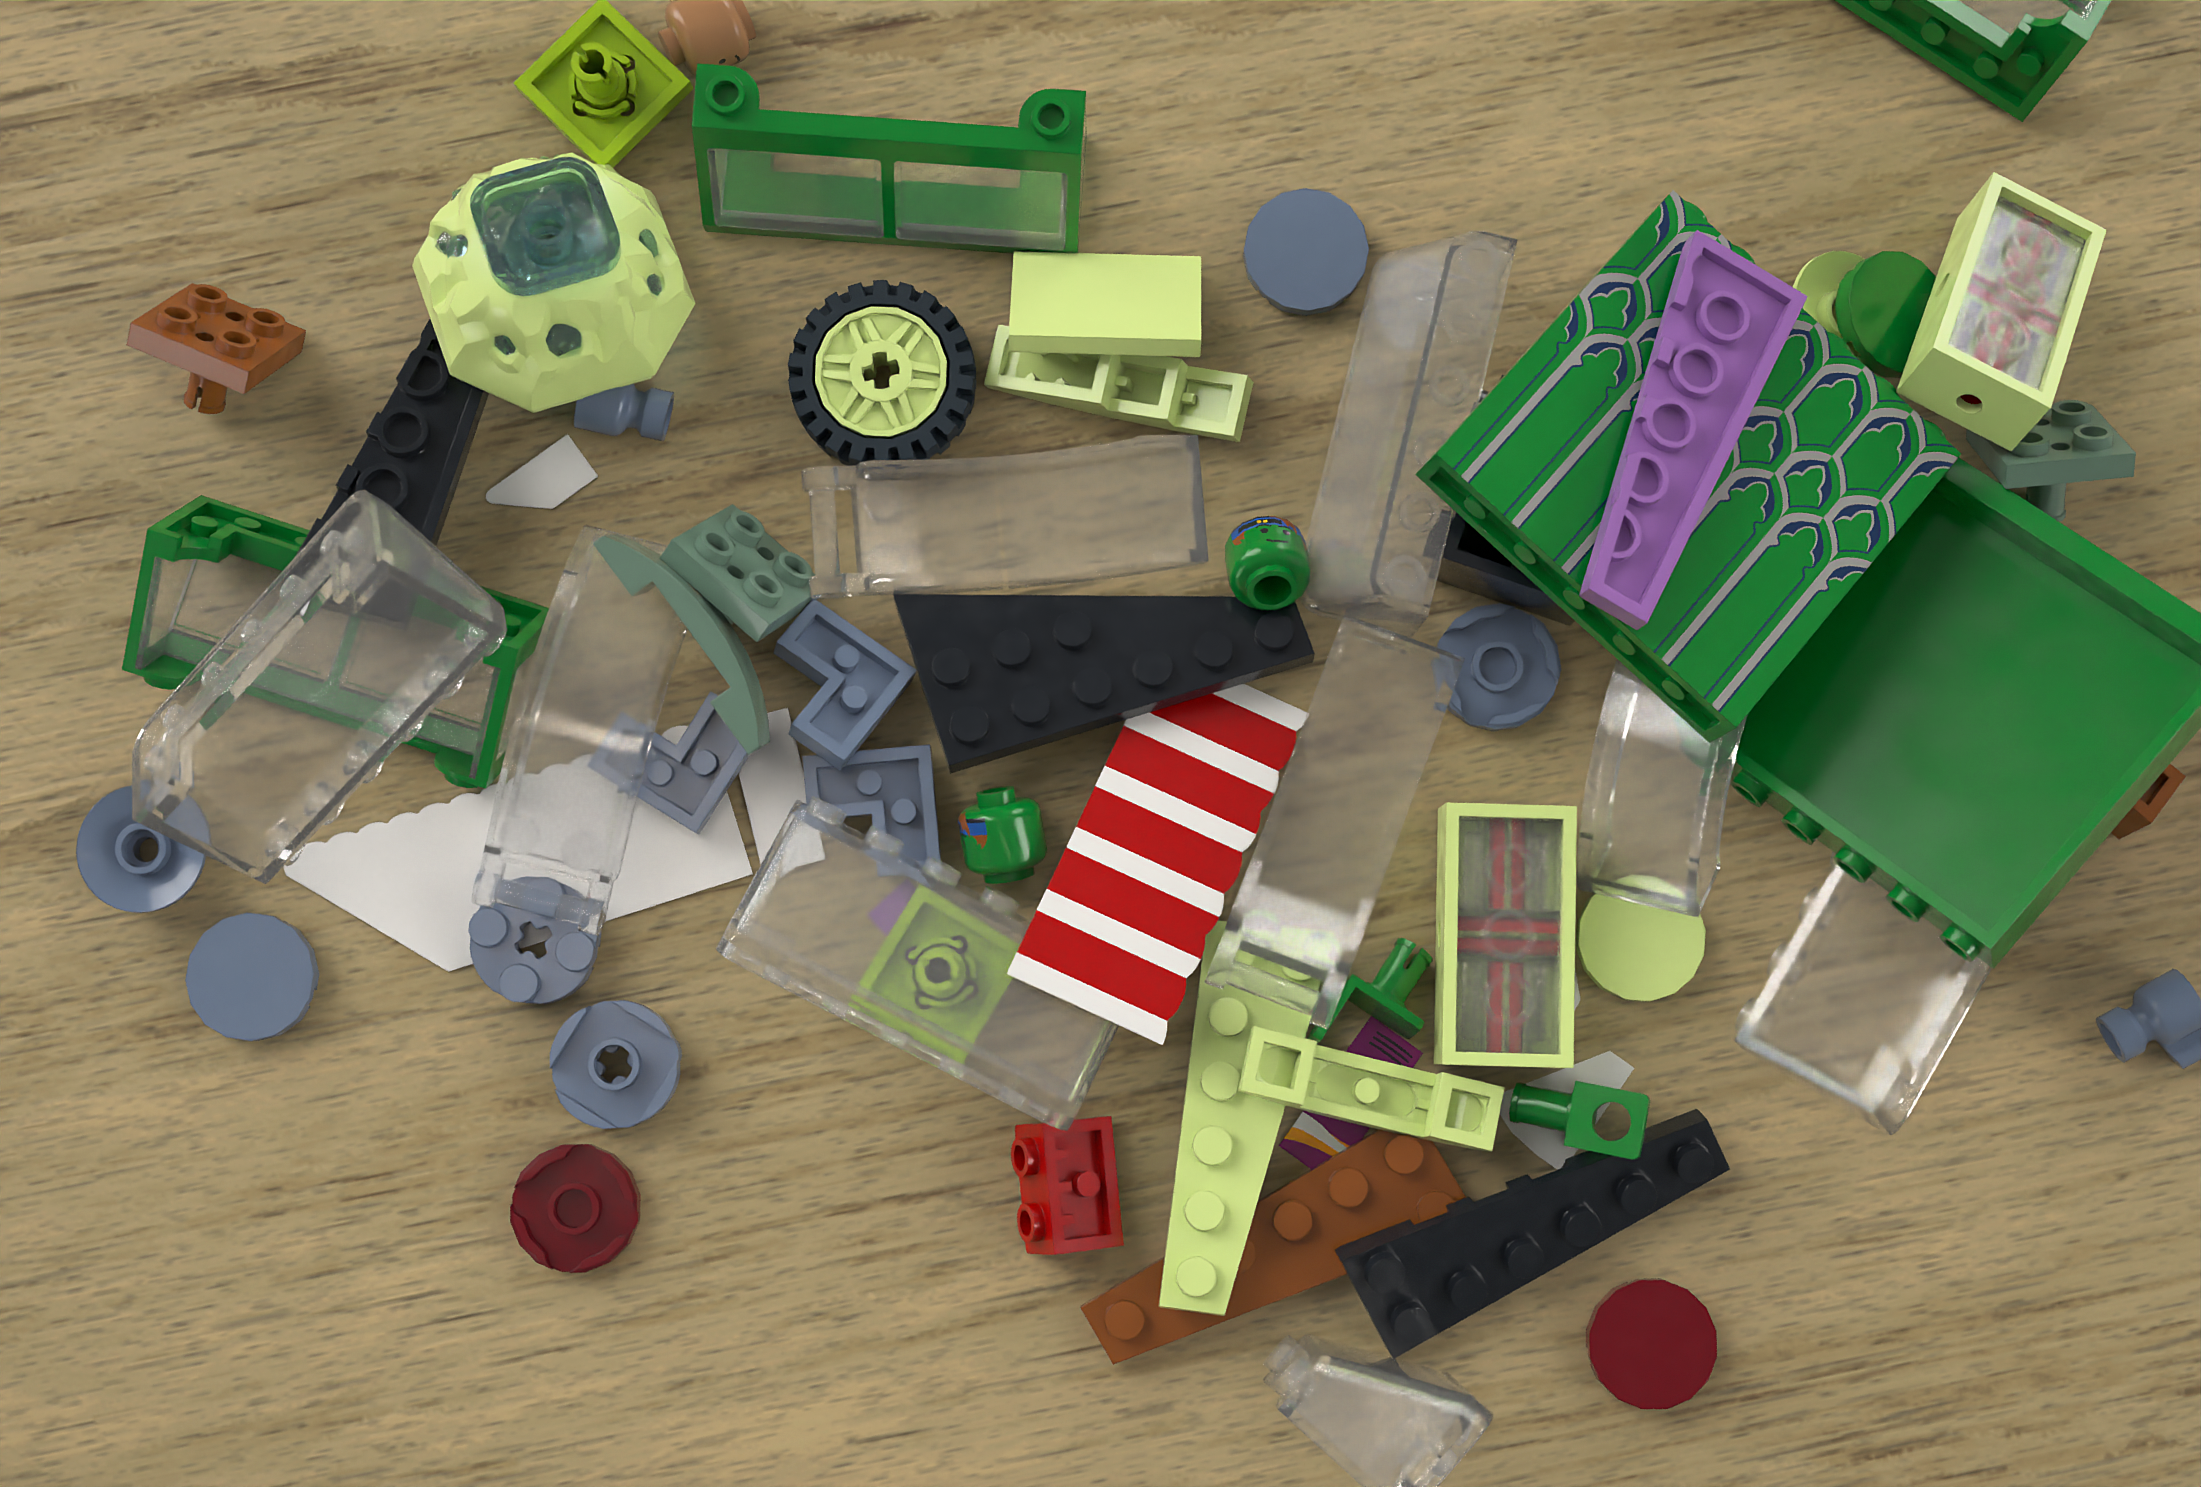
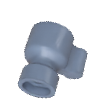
(624, 408)
(2161, 1011)

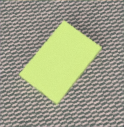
(1105, 304)

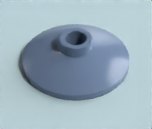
(112, 860)

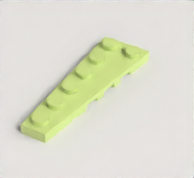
(1222, 1138)

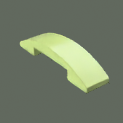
(1371, 1091)

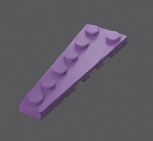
(1698, 390)

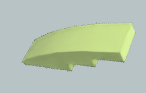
(1126, 388)

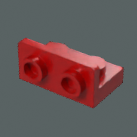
(1067, 1186)

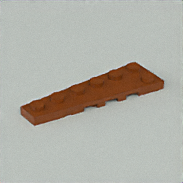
(1290, 1239)

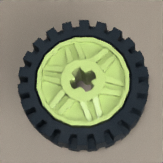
(874, 329)

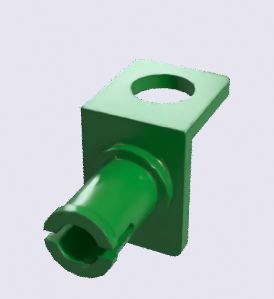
(1387, 992)
(1577, 1115)

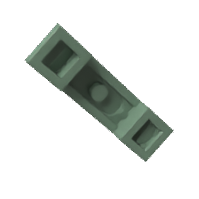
(743, 703)

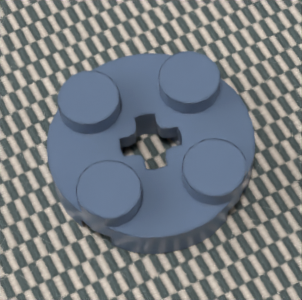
(522, 975)
(579, 1073)

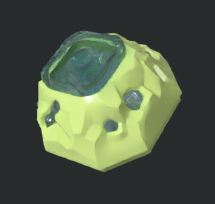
(552, 281)

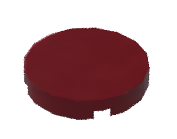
(575, 1208)
(1651, 1343)

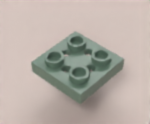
(2062, 448)
(742, 571)

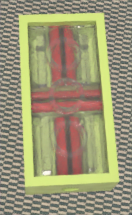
(2002, 312)
(1505, 935)

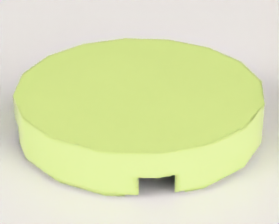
(1638, 948)

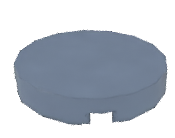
(1305, 251)
(1506, 667)
(252, 976)

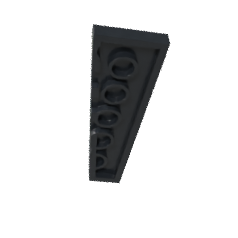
(1479, 1251)

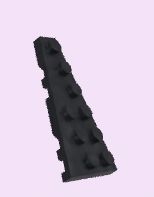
(1054, 666)

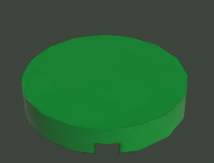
(1882, 309)

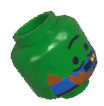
(1267, 563)
(1002, 835)

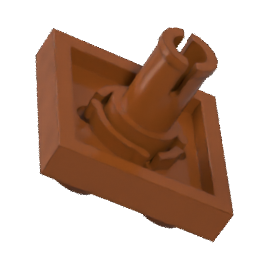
(216, 342)

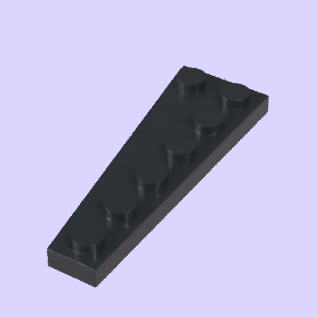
(416, 443)

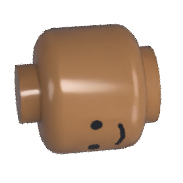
(706, 32)

